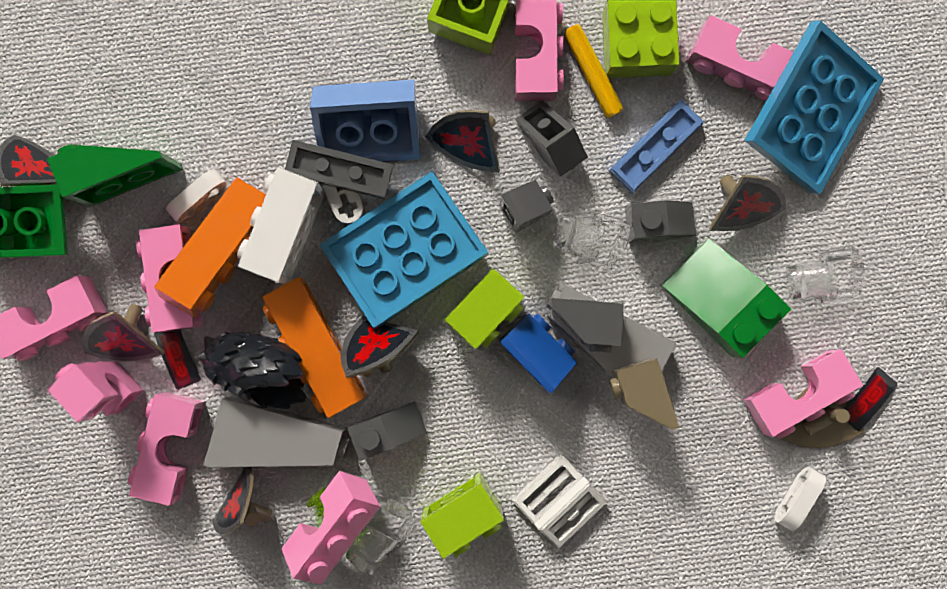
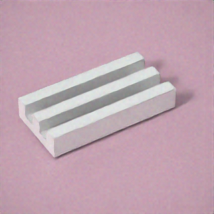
(542, 477)
(567, 509)

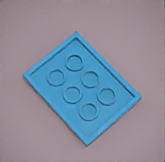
(814, 108)
(404, 250)

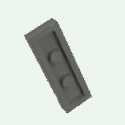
(339, 169)

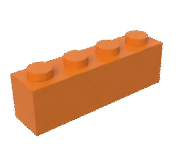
(211, 251)
(310, 335)

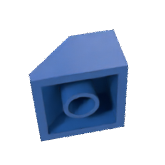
(538, 351)

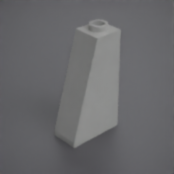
(636, 344)
(271, 437)

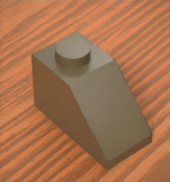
(645, 391)

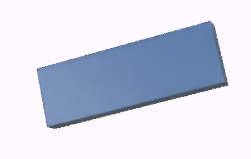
(656, 146)

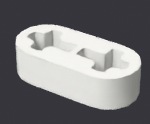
(196, 196)
(336, 203)
(800, 498)

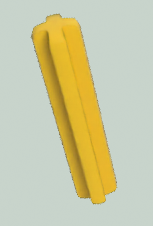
(593, 71)

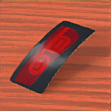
(177, 358)
(870, 398)

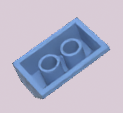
(368, 119)

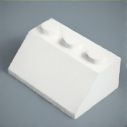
(281, 226)

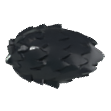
(254, 369)

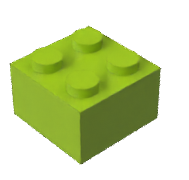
(469, 22)
(640, 38)
(485, 309)
(462, 517)

